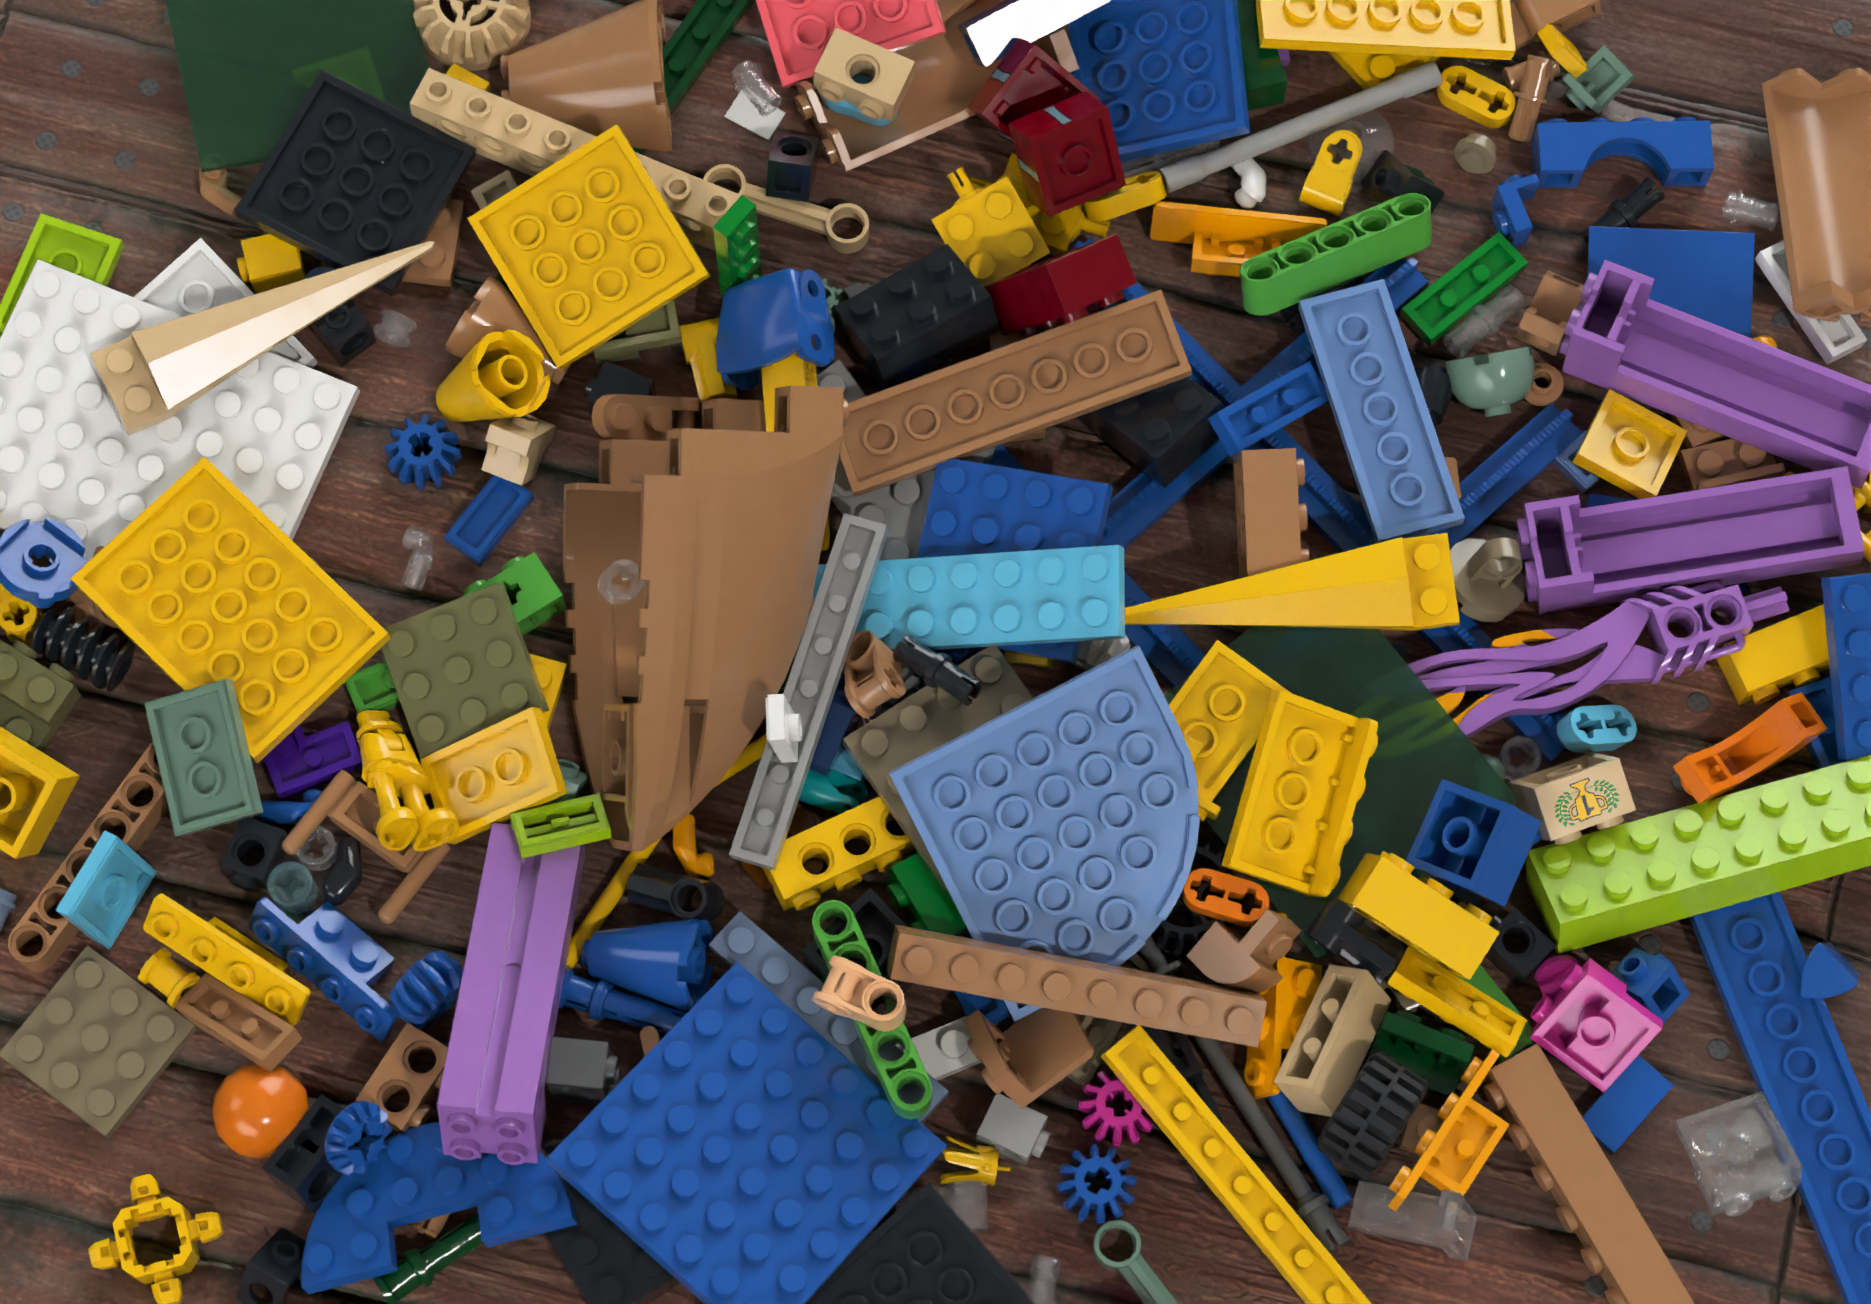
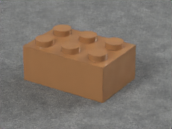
(1268, 510)

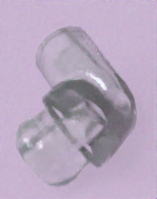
(421, 559)

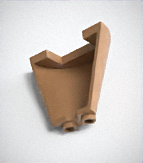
(600, 76)

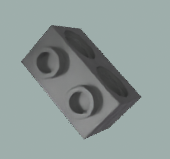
(581, 1070)

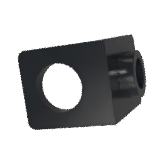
(1391, 179)
(274, 1266)

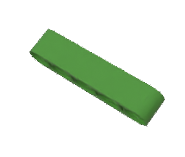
(1336, 254)
(891, 1074)

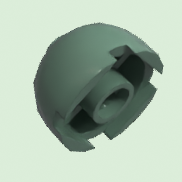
(1492, 379)

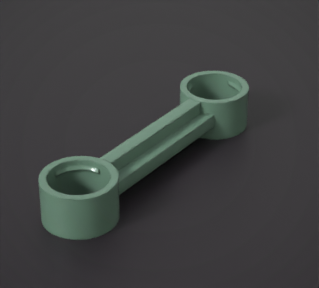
(1135, 1269)

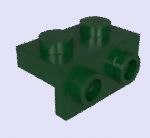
(1427, 1052)

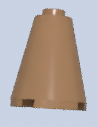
(495, 311)

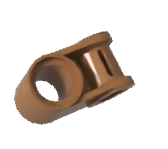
(871, 674)

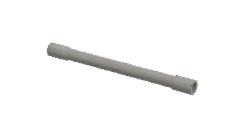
(1402, 86)

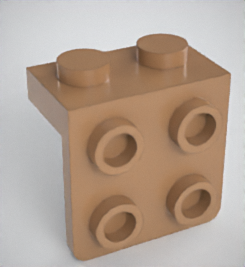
(1029, 1053)

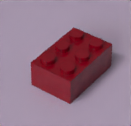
(1062, 287)

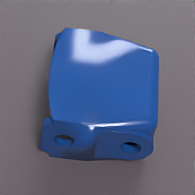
(771, 321)

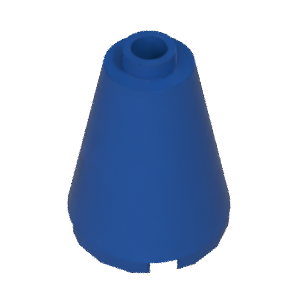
(654, 960)

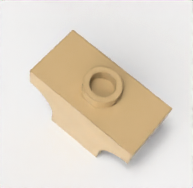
(517, 447)

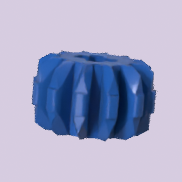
(418, 437)
(427, 989)
(1104, 1198)

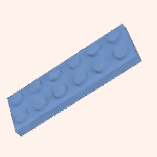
(1381, 412)

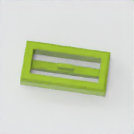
(562, 831)

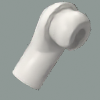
(1252, 182)

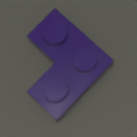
(311, 760)

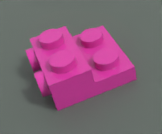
(1593, 1024)

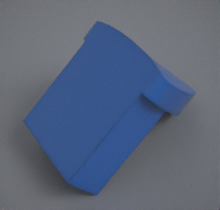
(1827, 973)

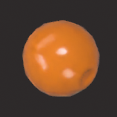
(258, 1109)

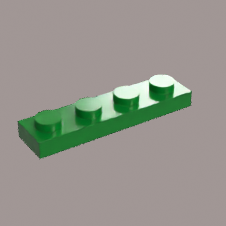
(737, 245)

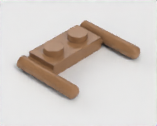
(356, 811)

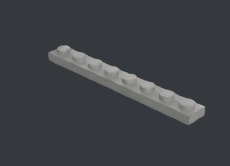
(811, 688)

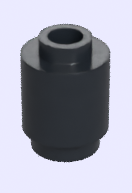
(1435, 389)

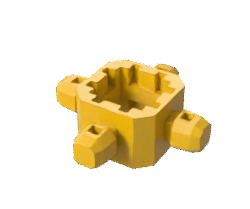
(145, 1193)

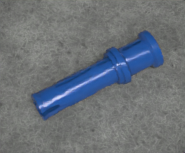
(604, 1001)

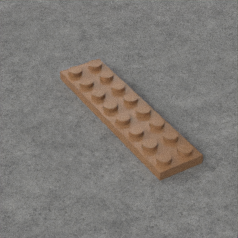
(1011, 392)

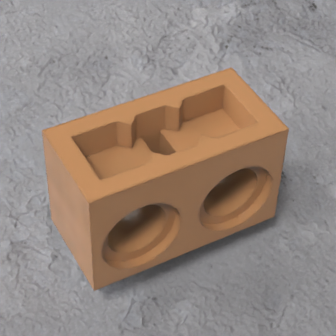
(396, 1075)

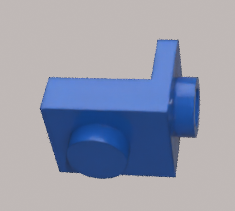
(1509, 212)

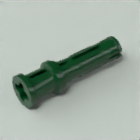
(421, 1266)

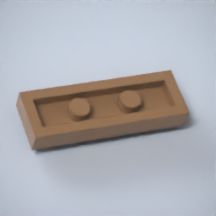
(238, 1022)

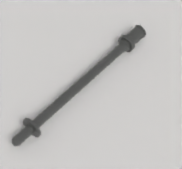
(1310, 1204)

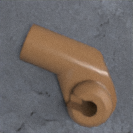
(215, 191)

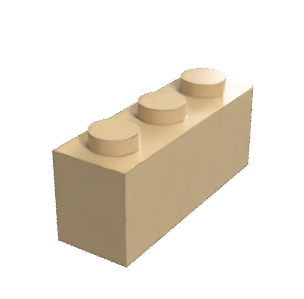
(1332, 1040)

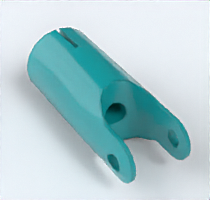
(832, 791)

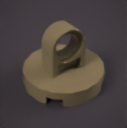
(1488, 577)

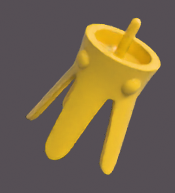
(981, 1158)

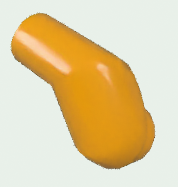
(685, 848)

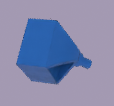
(1474, 842)

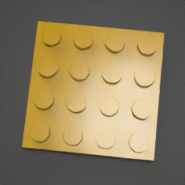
(588, 247)

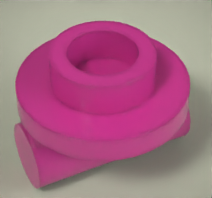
(1550, 973)

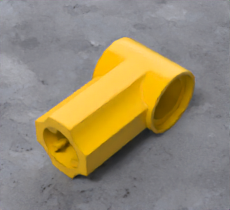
(700, 352)

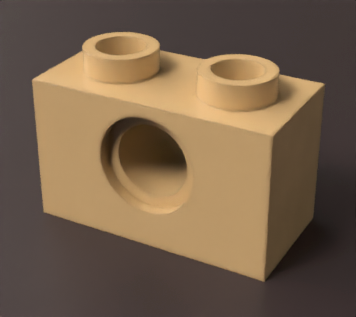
(852, 55)

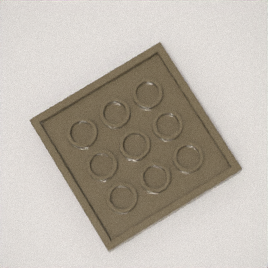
(927, 722)

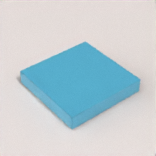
(106, 890)

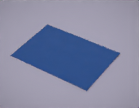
(1692, 270)

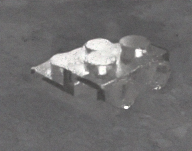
(1739, 1154)

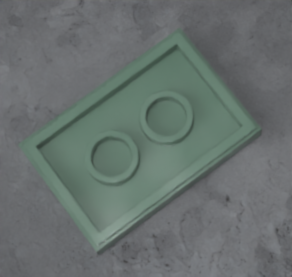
(203, 757)

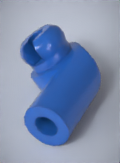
(287, 812)

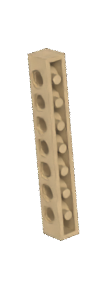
(535, 142)

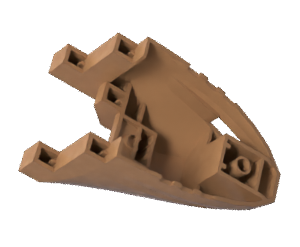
(729, 560)

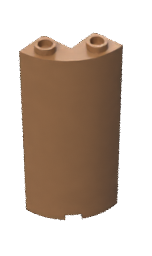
(936, 99)
(1824, 188)

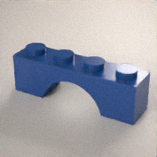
(1675, 150)

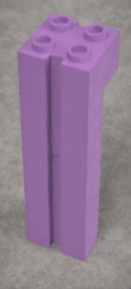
(1716, 376)
(1687, 539)
(509, 1002)

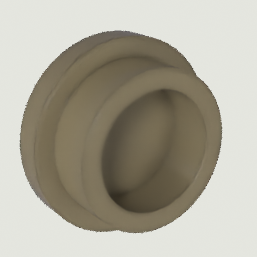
(1476, 153)

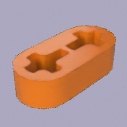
(1229, 887)

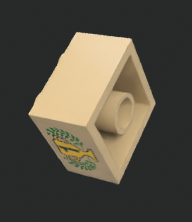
(1575, 796)

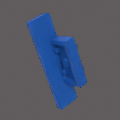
(334, 958)

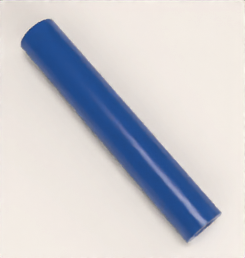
(1306, 1143)

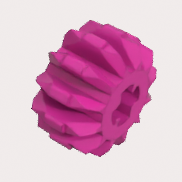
(1104, 1116)

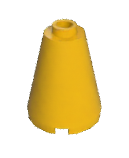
(495, 380)

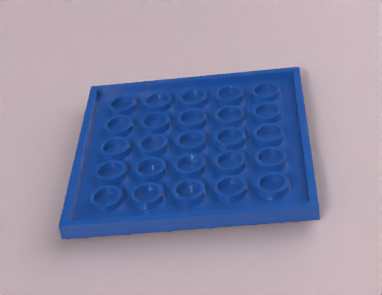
(746, 1151)

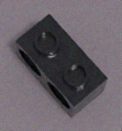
(300, 1160)

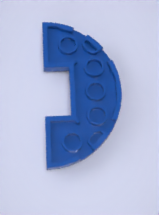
(417, 1182)

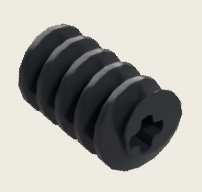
(82, 649)

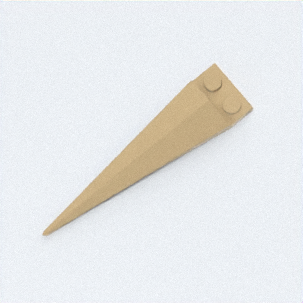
(184, 358)

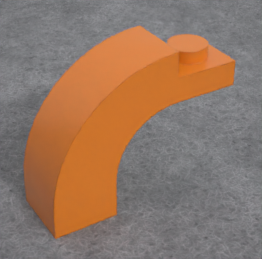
(1750, 751)

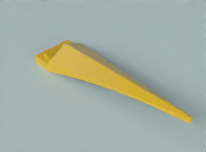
(1370, 587)

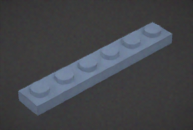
(795, 986)

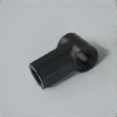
(674, 892)
(1344, 933)

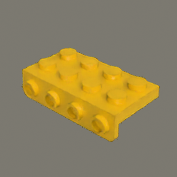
(1301, 794)

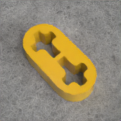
(1476, 96)
(1138, 193)

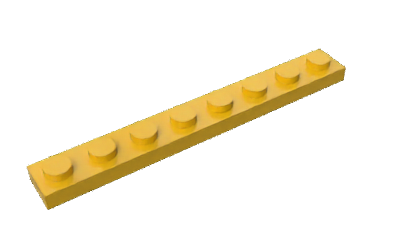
(1229, 1172)

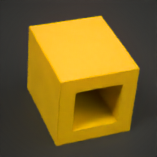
(269, 263)

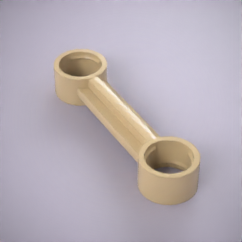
(798, 212)

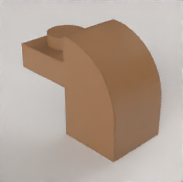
(1549, 312)
(1247, 960)

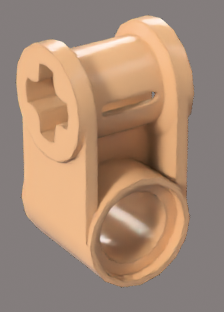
(853, 989)

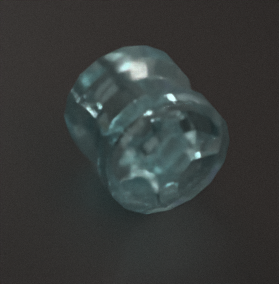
(293, 898)

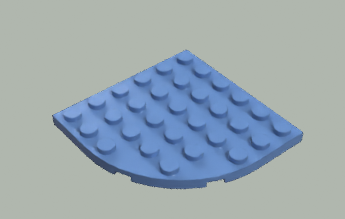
(1063, 817)

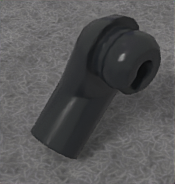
(345, 875)

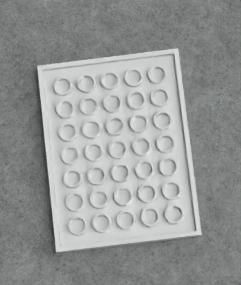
(77, 465)

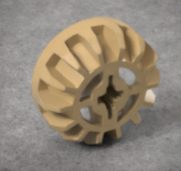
(473, 39)

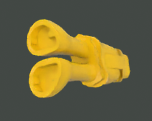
(395, 772)

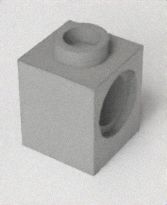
(1013, 1130)

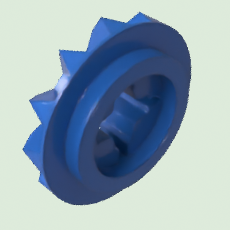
(347, 1130)

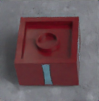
(1022, 85)
(1067, 153)

